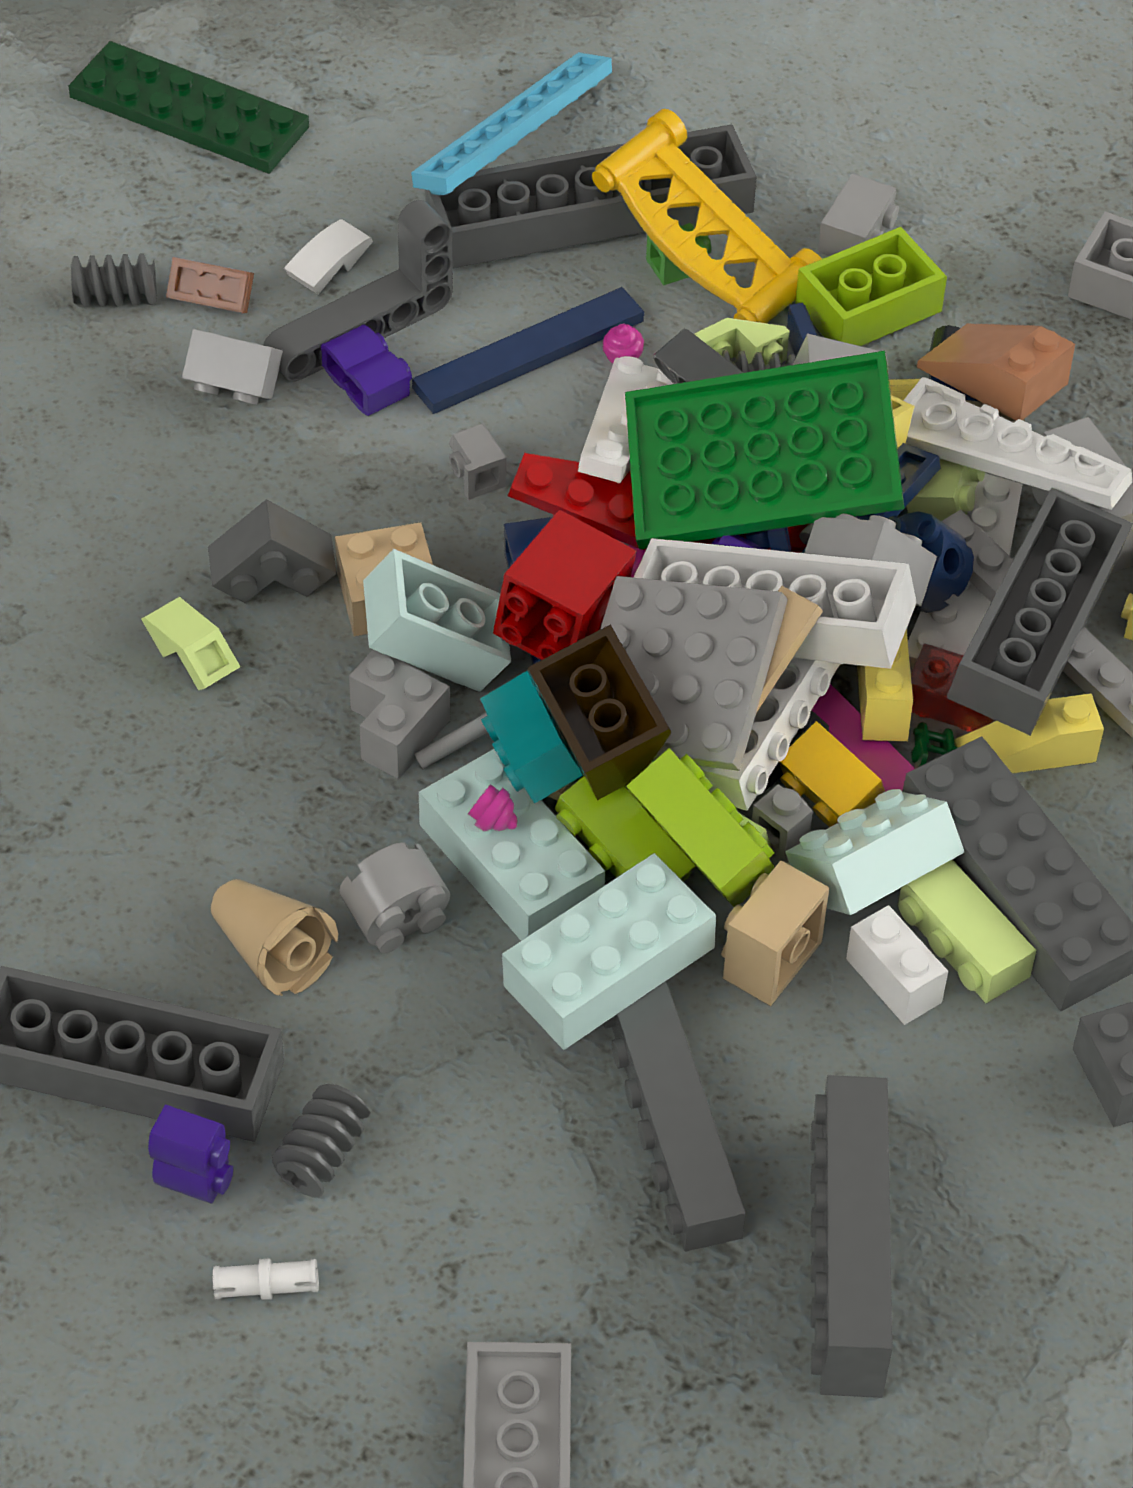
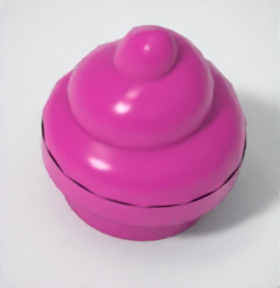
(623, 341)
(494, 810)

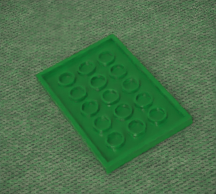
(763, 449)

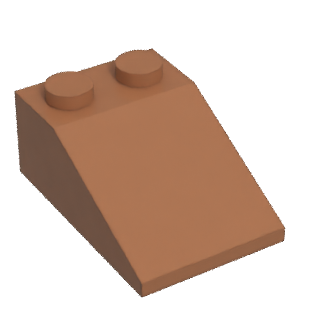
(1003, 365)

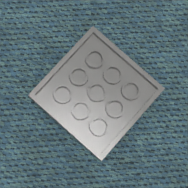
(700, 658)

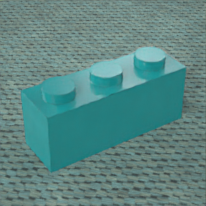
(528, 739)

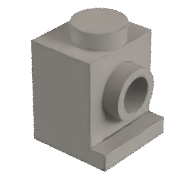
(477, 461)
(787, 813)

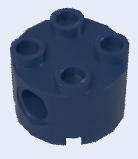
(953, 561)

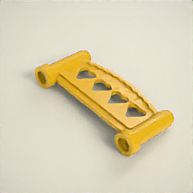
(656, 156)

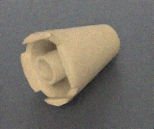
(275, 935)

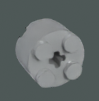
(396, 895)

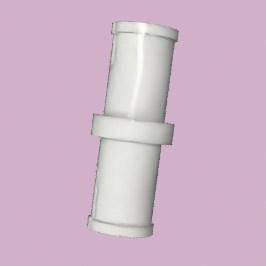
(265, 1279)

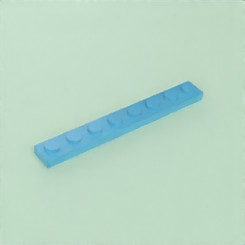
(510, 123)

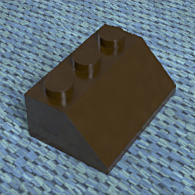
(601, 710)

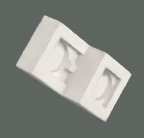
(326, 253)

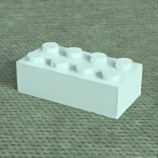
(521, 872)
(609, 950)

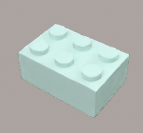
(434, 620)
(878, 848)

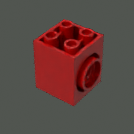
(560, 586)

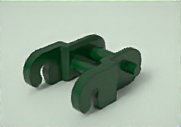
(922, 736)

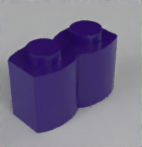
(366, 369)
(190, 1154)

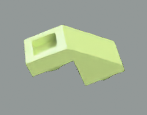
(746, 336)
(194, 638)

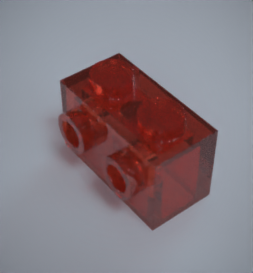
(930, 686)

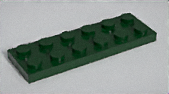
(189, 107)

